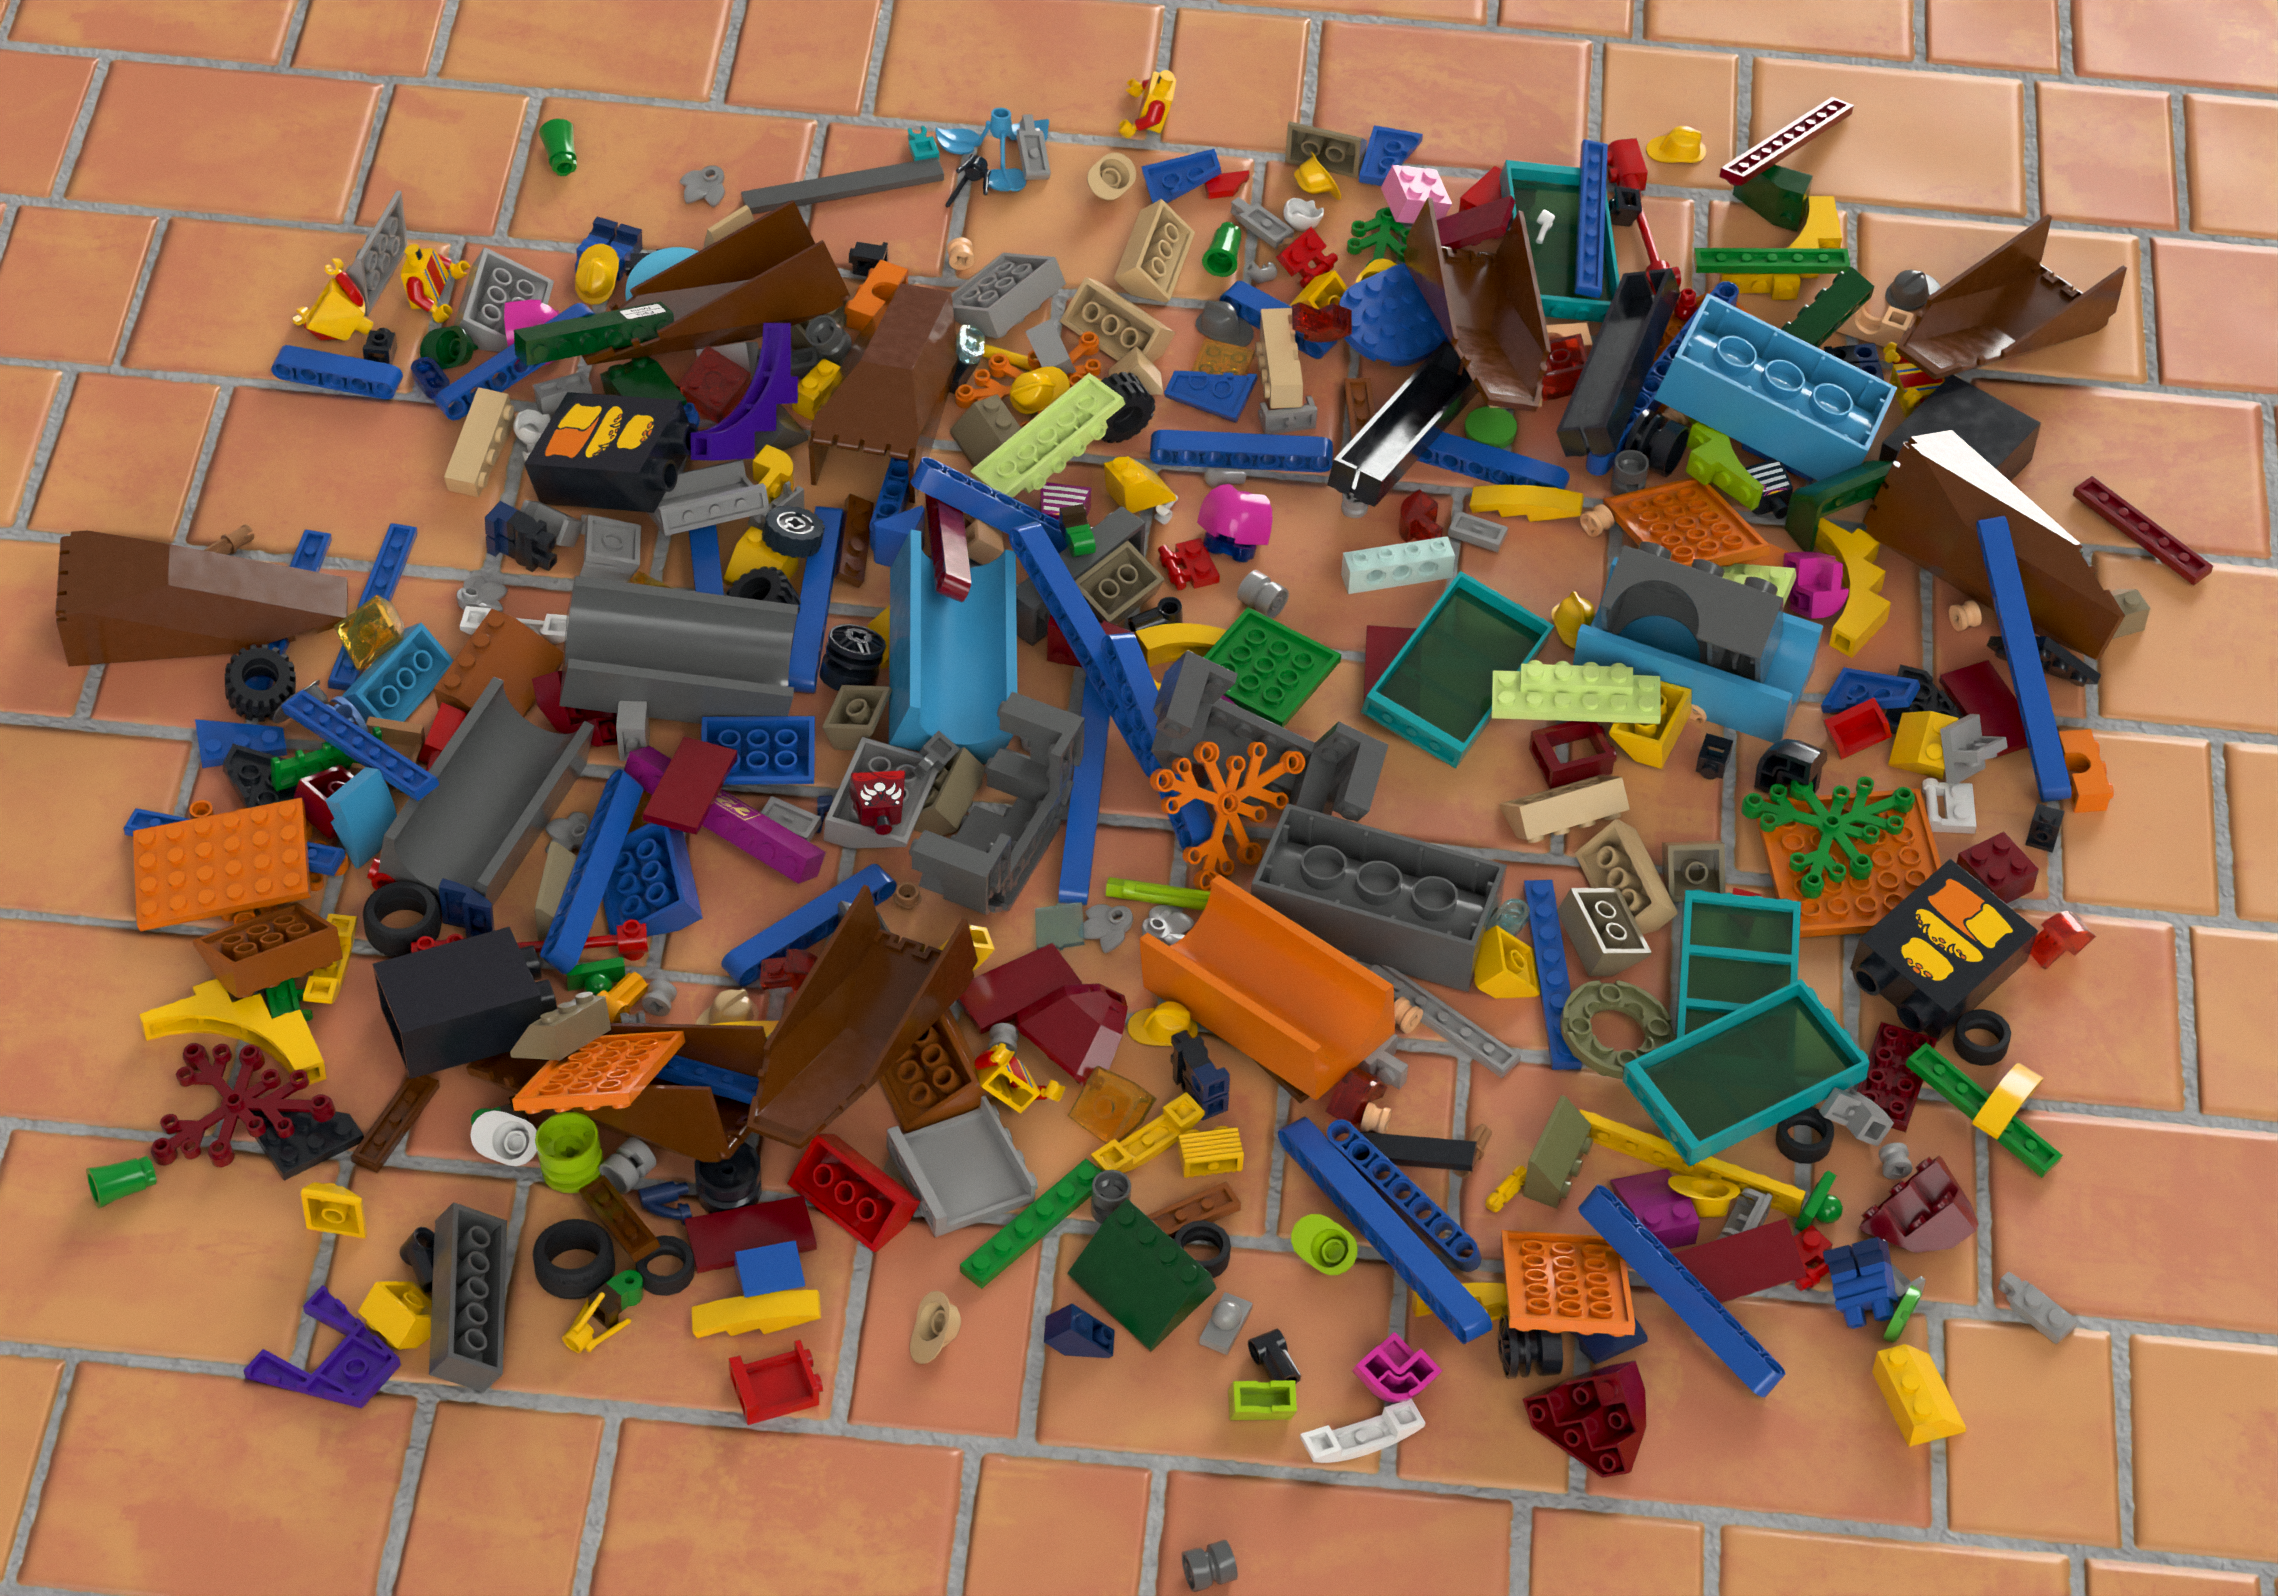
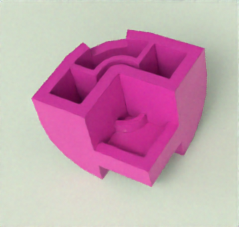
(526, 314)
(1237, 515)
(1817, 584)
(1396, 1371)

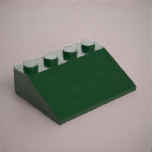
(1141, 1275)

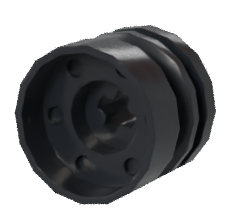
(1658, 442)
(852, 656)
(1521, 1348)

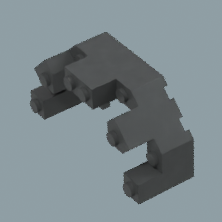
(1338, 767)
(996, 853)

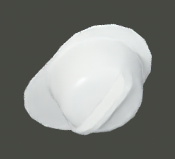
(504, 1138)

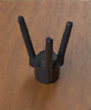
(975, 169)

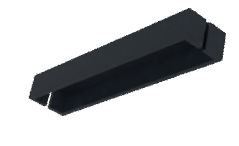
(1618, 363)
(1403, 428)

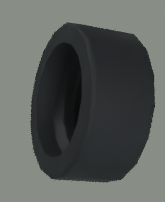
(1979, 1054)
(1805, 1152)
(1208, 1232)
(673, 1283)

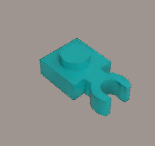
(921, 146)

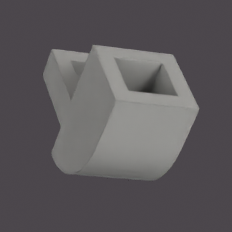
(1385, 1065)
(1858, 1114)

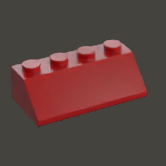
(853, 1191)

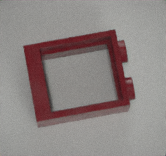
(1569, 772)

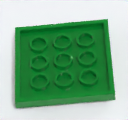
(1273, 666)

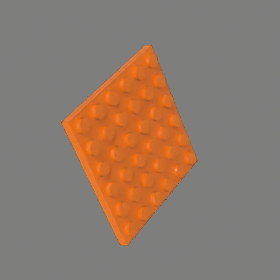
(1853, 905)

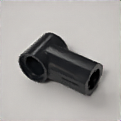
(1167, 612)
(419, 1253)
(1272, 1352)

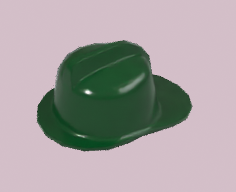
(448, 347)

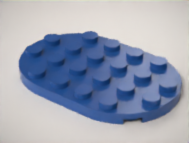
(1391, 318)

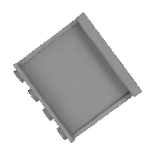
(710, 498)
(963, 1169)

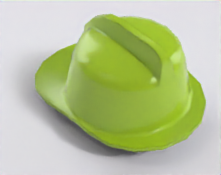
(1324, 1244)

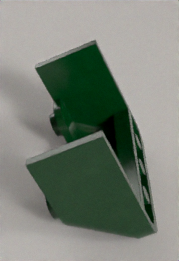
(1829, 496)

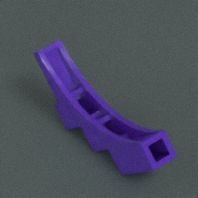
(757, 410)

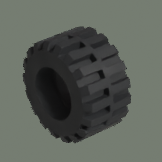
(1136, 411)
(765, 585)
(259, 663)

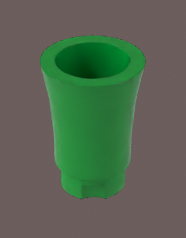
(559, 144)
(1223, 251)
(120, 1180)

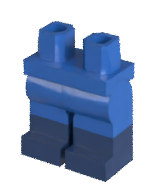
(621, 238)
(1862, 1280)

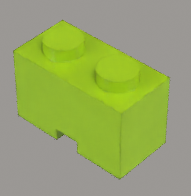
(1262, 1400)

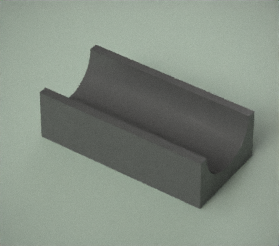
(676, 651)
(492, 801)
(1381, 894)

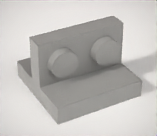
(1967, 749)

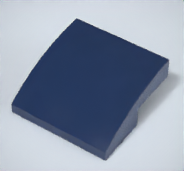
(465, 908)
(1604, 1346)

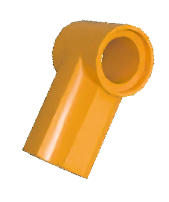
(624, 995)

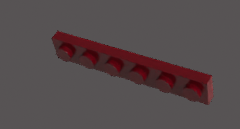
(2143, 530)

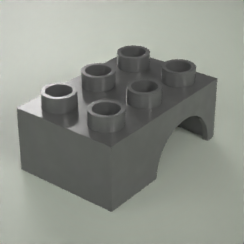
(1731, 621)

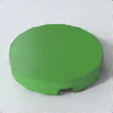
(1491, 427)
(1902, 1314)

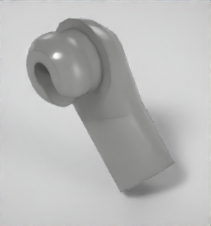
(1261, 275)
(1216, 478)

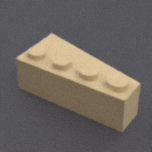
(1279, 359)
(480, 442)

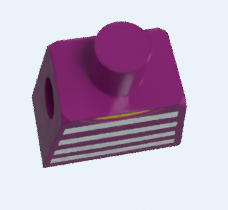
(1060, 495)

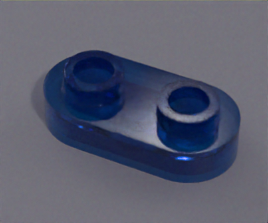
(429, 376)
(1226, 545)

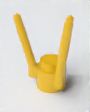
(580, 1332)

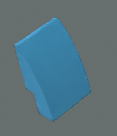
(362, 814)

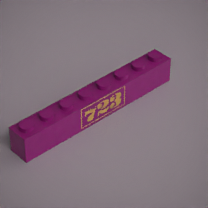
(739, 823)

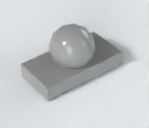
(1225, 1323)

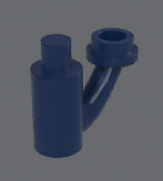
(655, 1196)

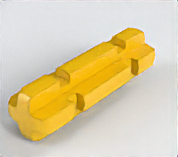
(1506, 1189)

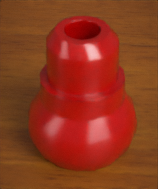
(1686, 304)

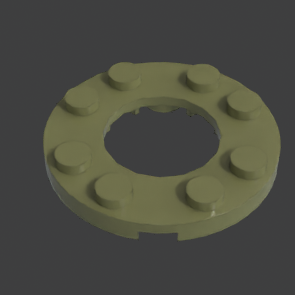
(1622, 997)

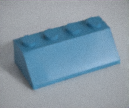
(400, 677)

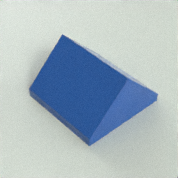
(892, 531)
(769, 1269)

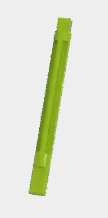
(1157, 893)

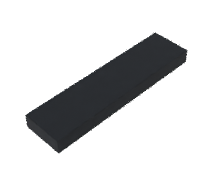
(1424, 1151)

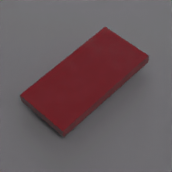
(1476, 224)
(1382, 647)
(1983, 692)
(690, 785)
(1013, 986)
(1888, 1078)
(721, 1234)
(1745, 1261)

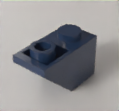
(1078, 1333)

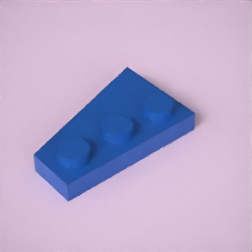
(1386, 149)

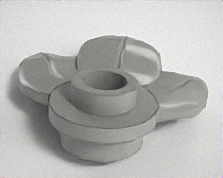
(700, 185)
(482, 594)
(570, 831)
(1166, 925)
(1104, 926)

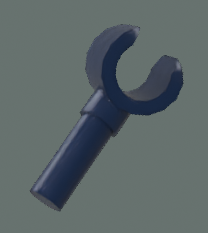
(823, 805)

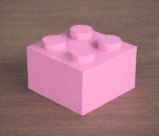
(1408, 189)

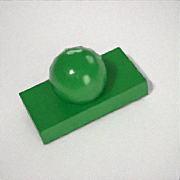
(596, 975)
(1821, 1205)

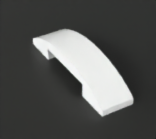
(551, 629)
(1364, 1437)

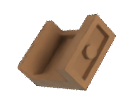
(401, 736)

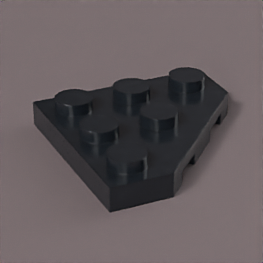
(2054, 661)
(1927, 698)
(251, 777)
(310, 1143)

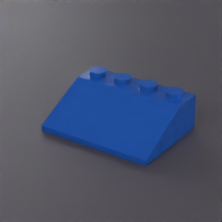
(766, 746)
(652, 882)

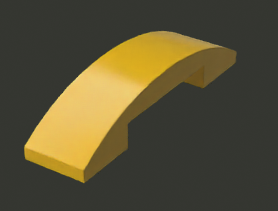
(327, 982)
(2007, 1100)
(1151, 1139)

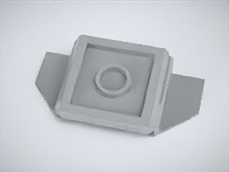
(610, 548)

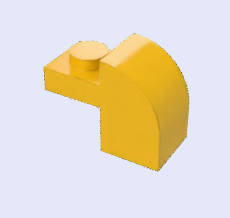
(773, 470)

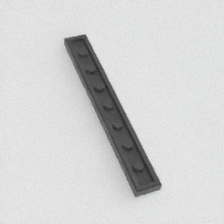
(844, 185)

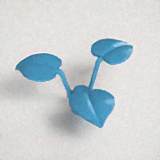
(963, 142)

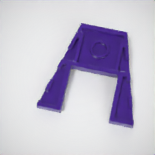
(348, 1374)

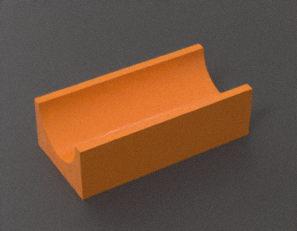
(1272, 990)

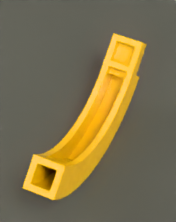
(1171, 641)

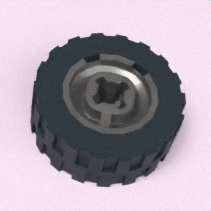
(793, 531)

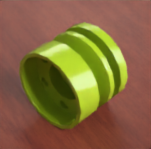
(569, 1151)

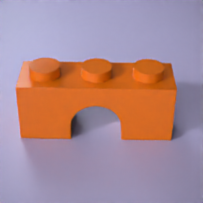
(874, 293)
(2090, 786)

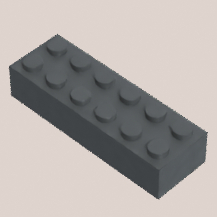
(1108, 535)
(468, 1297)

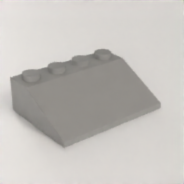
(380, 253)
(489, 286)
(1006, 292)
(842, 822)

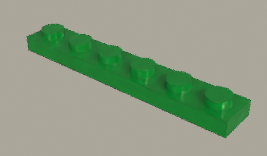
(1771, 260)
(1970, 1099)
(1030, 1225)

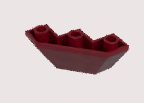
(569, 719)
(1076, 1027)
(1924, 1211)
(1594, 1417)

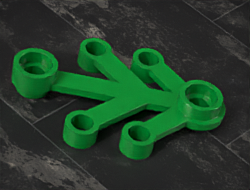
(1383, 238)

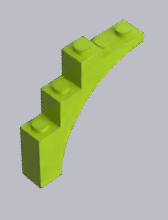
(1716, 462)

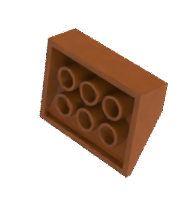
(502, 650)
(270, 949)
(934, 1077)

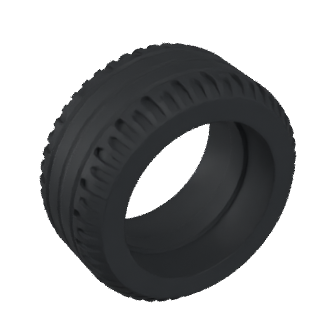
(394, 898)
(568, 1236)

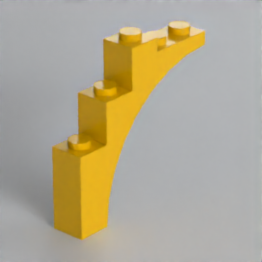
(1820, 231)
(1864, 609)
(248, 1019)

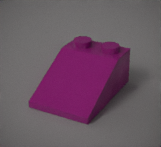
(1659, 1207)

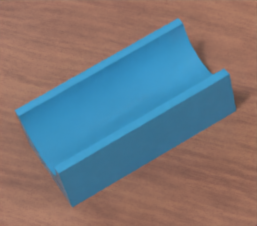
(1774, 392)
(1670, 651)
(951, 657)

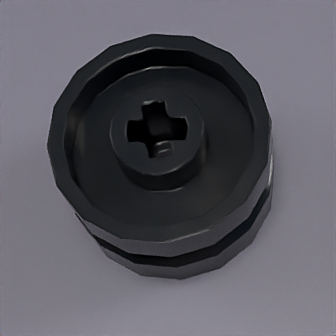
(730, 1182)

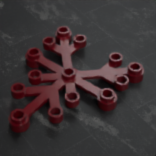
(235, 1104)

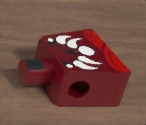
(878, 798)

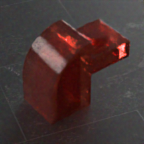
(1322, 324)
(1418, 518)
(2060, 933)
(787, 970)
(1353, 1095)

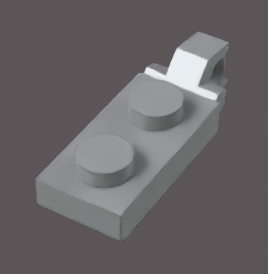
(1032, 150)
(1261, 222)
(2037, 1308)

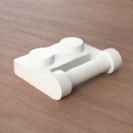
(1957, 804)

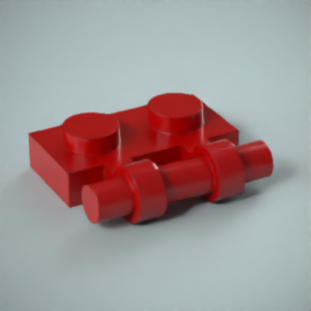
(1301, 252)
(1196, 563)
(1810, 1246)

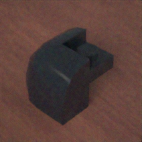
(1788, 762)

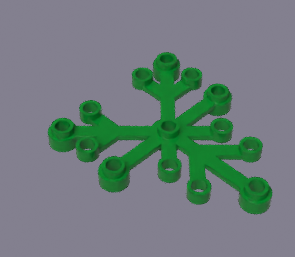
(1830, 826)

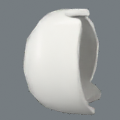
(1302, 214)
(530, 425)

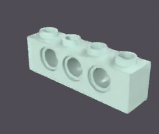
(1397, 565)

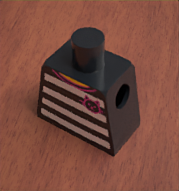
(1776, 489)

